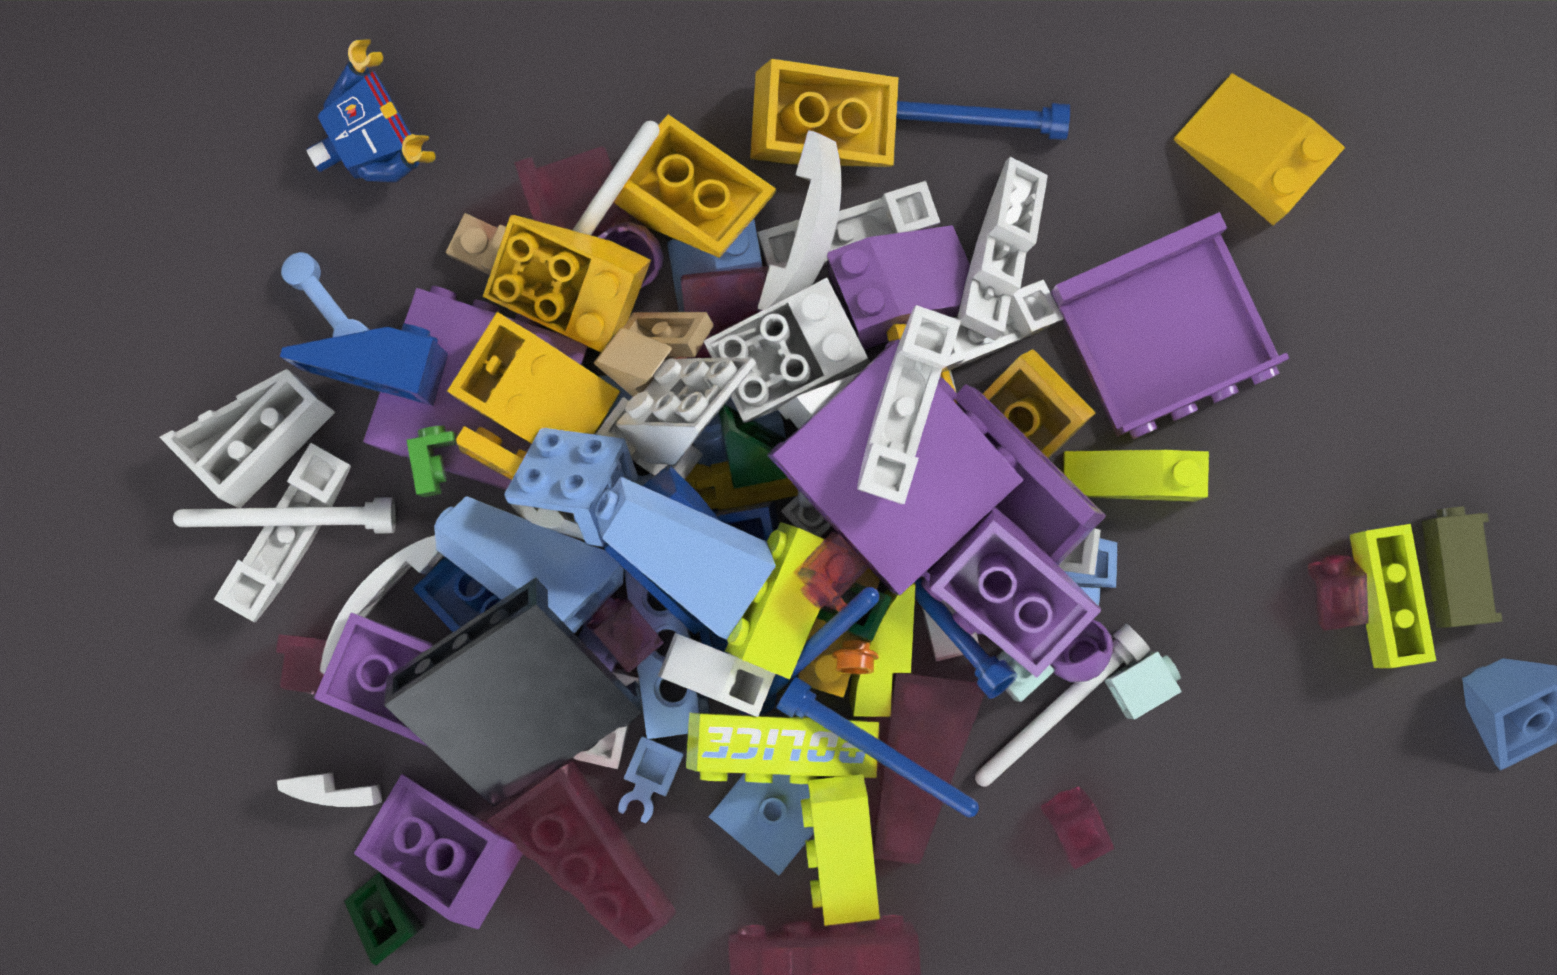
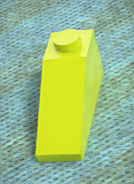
(1139, 474)

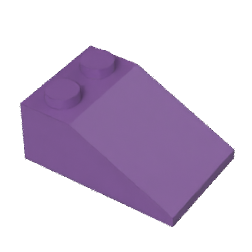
(892, 273)
(1013, 592)
(360, 667)
(439, 852)

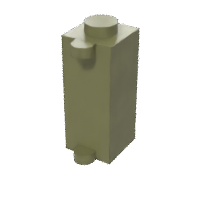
(1459, 568)

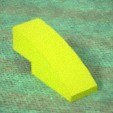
(893, 643)

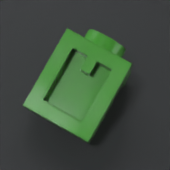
(426, 468)

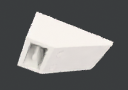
(795, 349)
(680, 405)

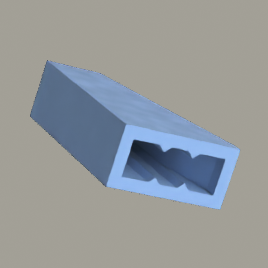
(511, 551)
(686, 553)

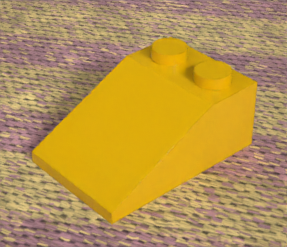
(837, 103)
(1258, 146)
(693, 190)
(1039, 402)

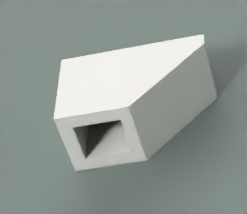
(716, 674)

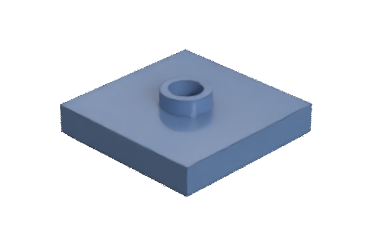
(766, 819)

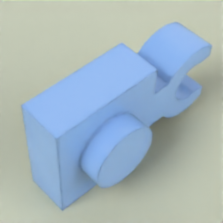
(651, 771)

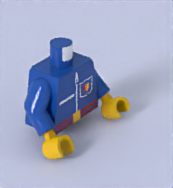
(366, 126)

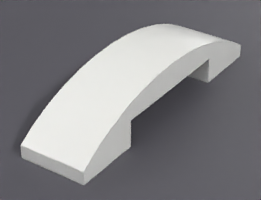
(895, 212)
(817, 223)
(1028, 313)
(905, 404)
(280, 548)
(420, 555)

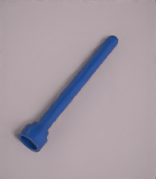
(1050, 120)
(822, 640)
(992, 674)
(801, 702)

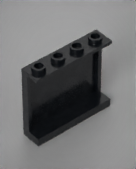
(510, 696)

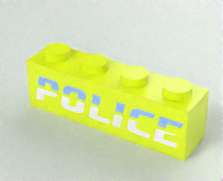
(772, 746)

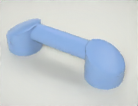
(304, 273)

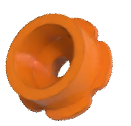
(855, 657)

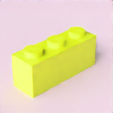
(1396, 601)
(779, 616)
(841, 849)

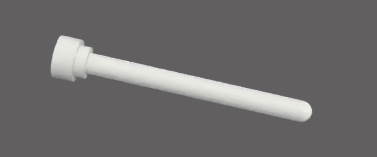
(617, 178)
(375, 515)
(1126, 648)

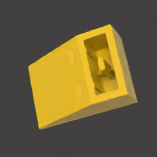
(566, 280)
(530, 384)

